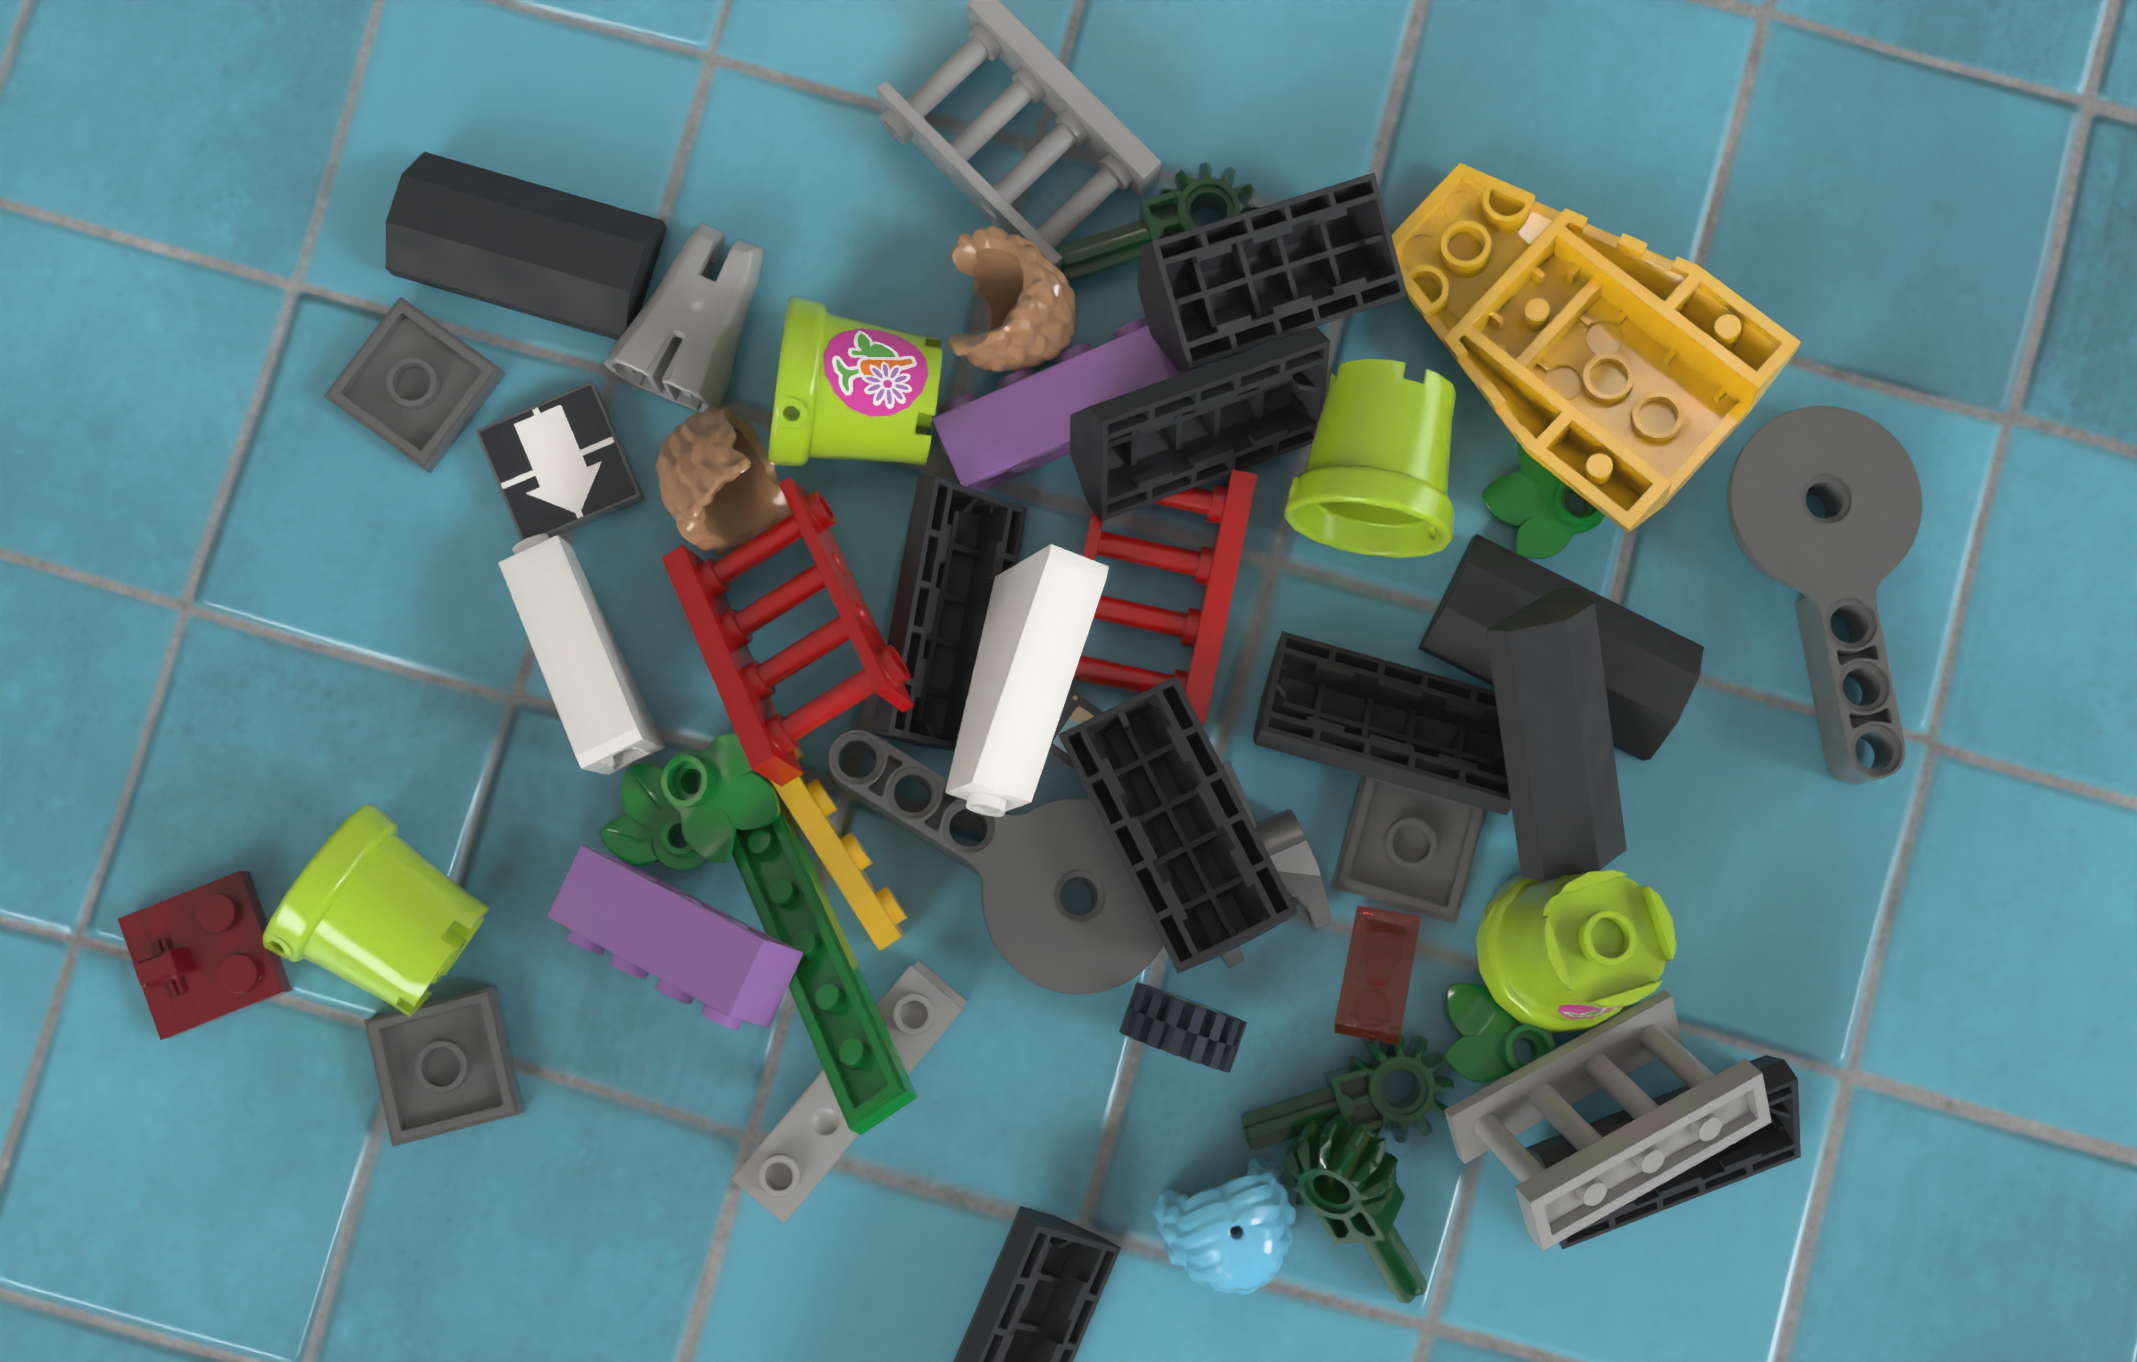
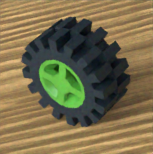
(1183, 1027)

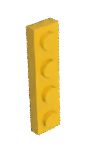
(843, 859)

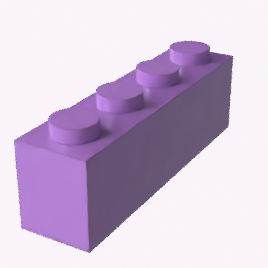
(1031, 412)
(676, 938)

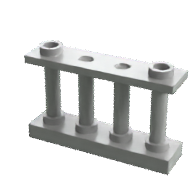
(1035, 78)
(814, 1128)
(1633, 1158)

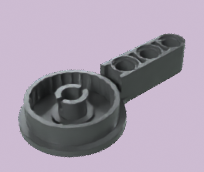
(1833, 560)
(1022, 874)

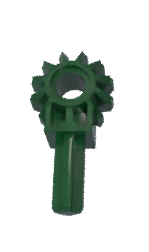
(1158, 219)
(1358, 1097)
(1355, 1195)

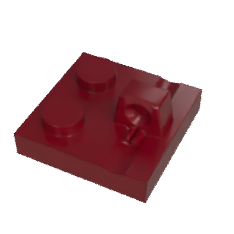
(203, 955)

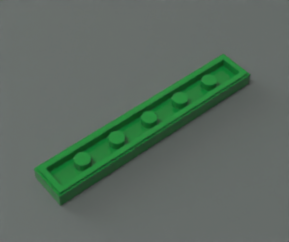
(827, 982)

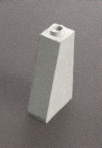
(579, 656)
(1023, 677)

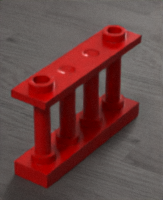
(1212, 567)
(724, 634)

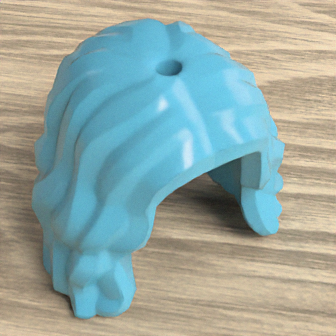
(1200, 1225)

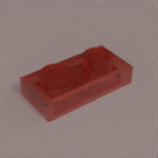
(1377, 975)

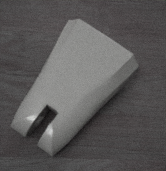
(691, 325)

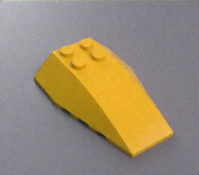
(1587, 340)

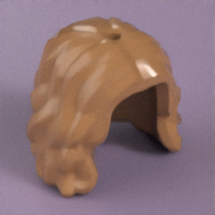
(1025, 301)
(719, 481)

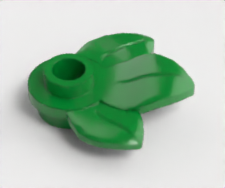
(1536, 505)
(727, 799)
(650, 824)
(1488, 1035)

